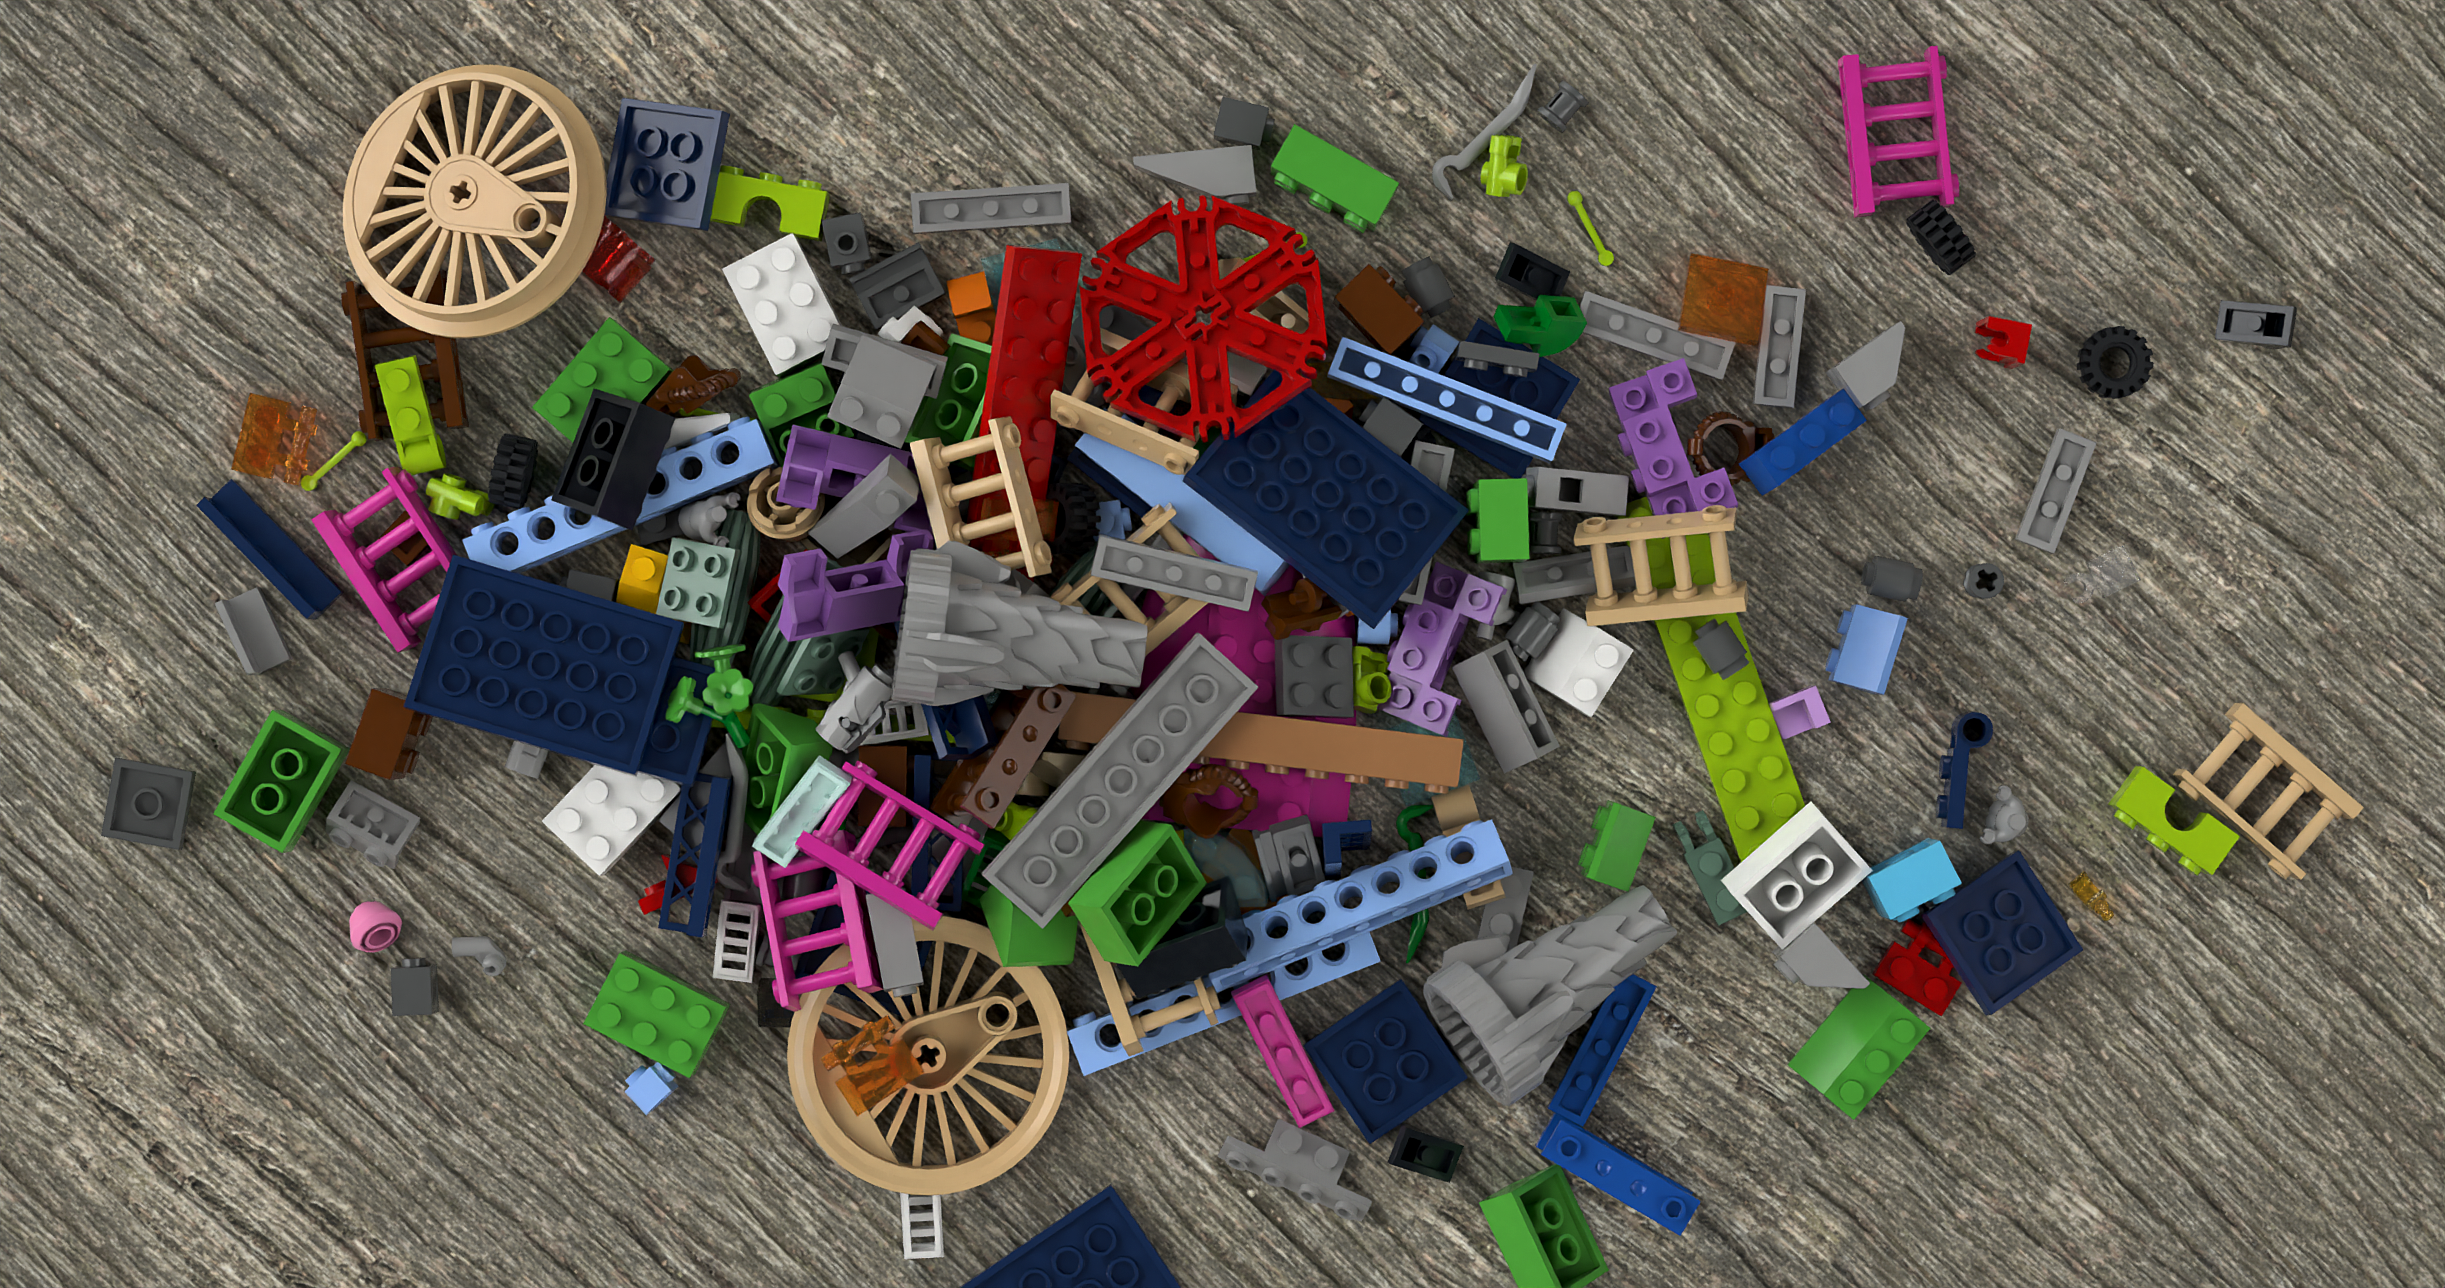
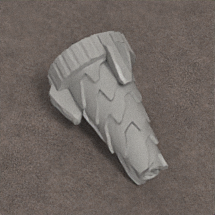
(975, 634)
(1519, 1005)

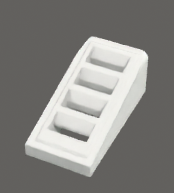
(687, 428)
(921, 725)
(740, 908)
(925, 1249)

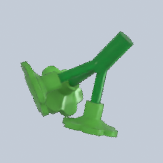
(725, 692)

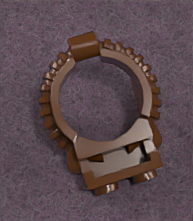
(692, 386)
(1746, 435)
(1203, 819)

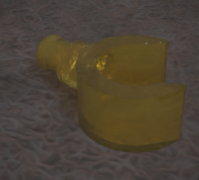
(2091, 895)

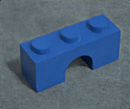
(1802, 442)

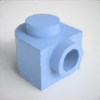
(1432, 348)
(1113, 520)
(1381, 634)
(650, 1086)

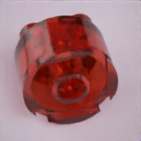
(617, 261)

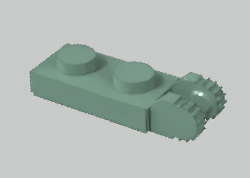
(1709, 865)

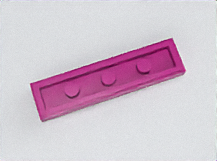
(1282, 1051)

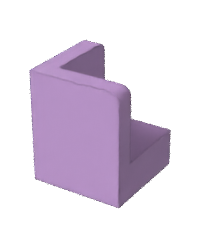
(1799, 712)

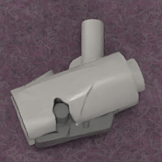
(859, 706)

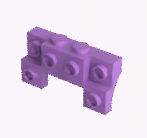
(1655, 445)
(834, 466)
(845, 597)
(1430, 642)

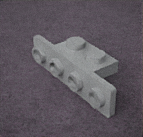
(1300, 1164)

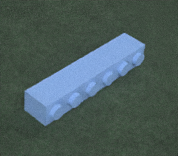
(1446, 400)
(1194, 513)

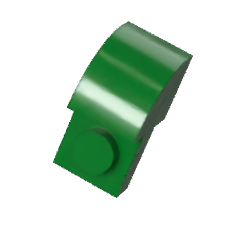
(1547, 326)

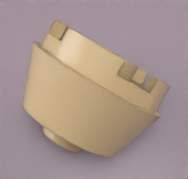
(775, 517)

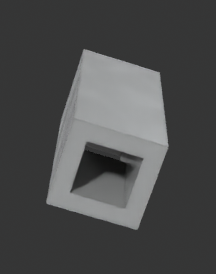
(1577, 491)
(895, 948)

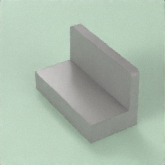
(253, 632)

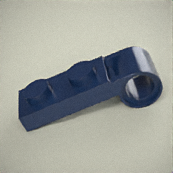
(1954, 769)

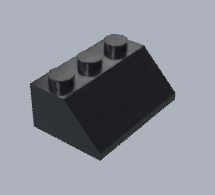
(613, 459)
(1200, 941)

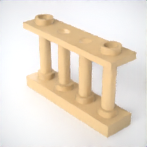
(1110, 427)
(944, 497)
(1646, 601)
(1178, 608)
(2274, 753)
(1133, 1027)

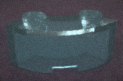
(1228, 857)

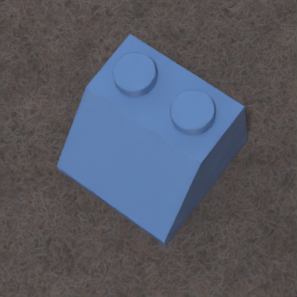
(1866, 649)

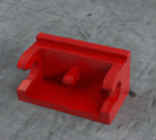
(2008, 341)

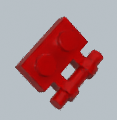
(1914, 975)

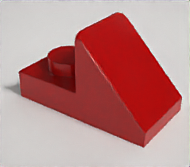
(686, 873)

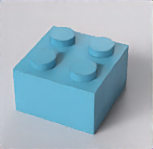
(1911, 879)

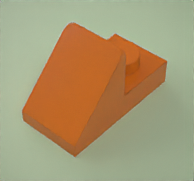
(973, 307)

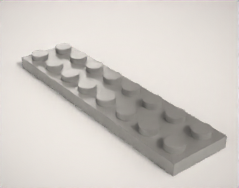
(1119, 780)

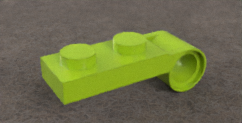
(410, 416)

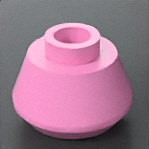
(374, 926)

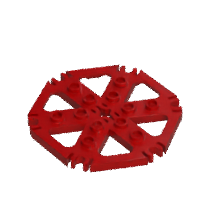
(1202, 290)

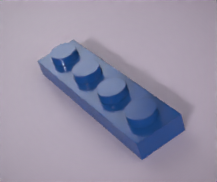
(1601, 1049)

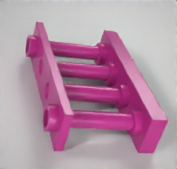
(1860, 115)
(360, 561)
(889, 885)
(854, 932)

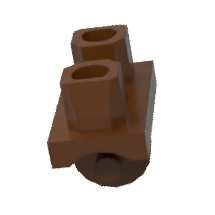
(1298, 608)

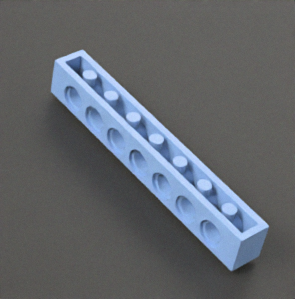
(754, 457)
(1376, 908)
(1095, 1054)

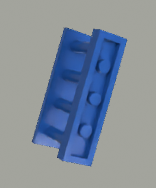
(1617, 1173)

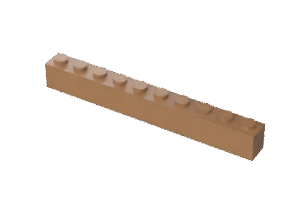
(1296, 744)

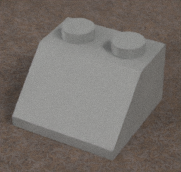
(1871, 368)
(882, 390)
(1817, 962)

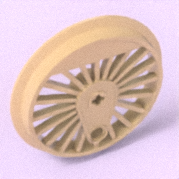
(493, 213)
(962, 1041)

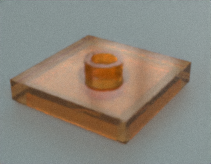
(1723, 299)

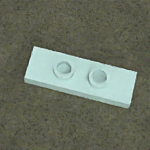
(802, 810)

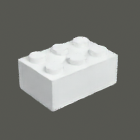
(783, 304)
(609, 814)
(1796, 875)

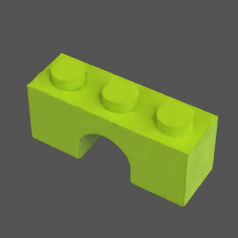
(800, 206)
(2143, 802)

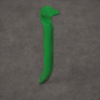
(1414, 841)

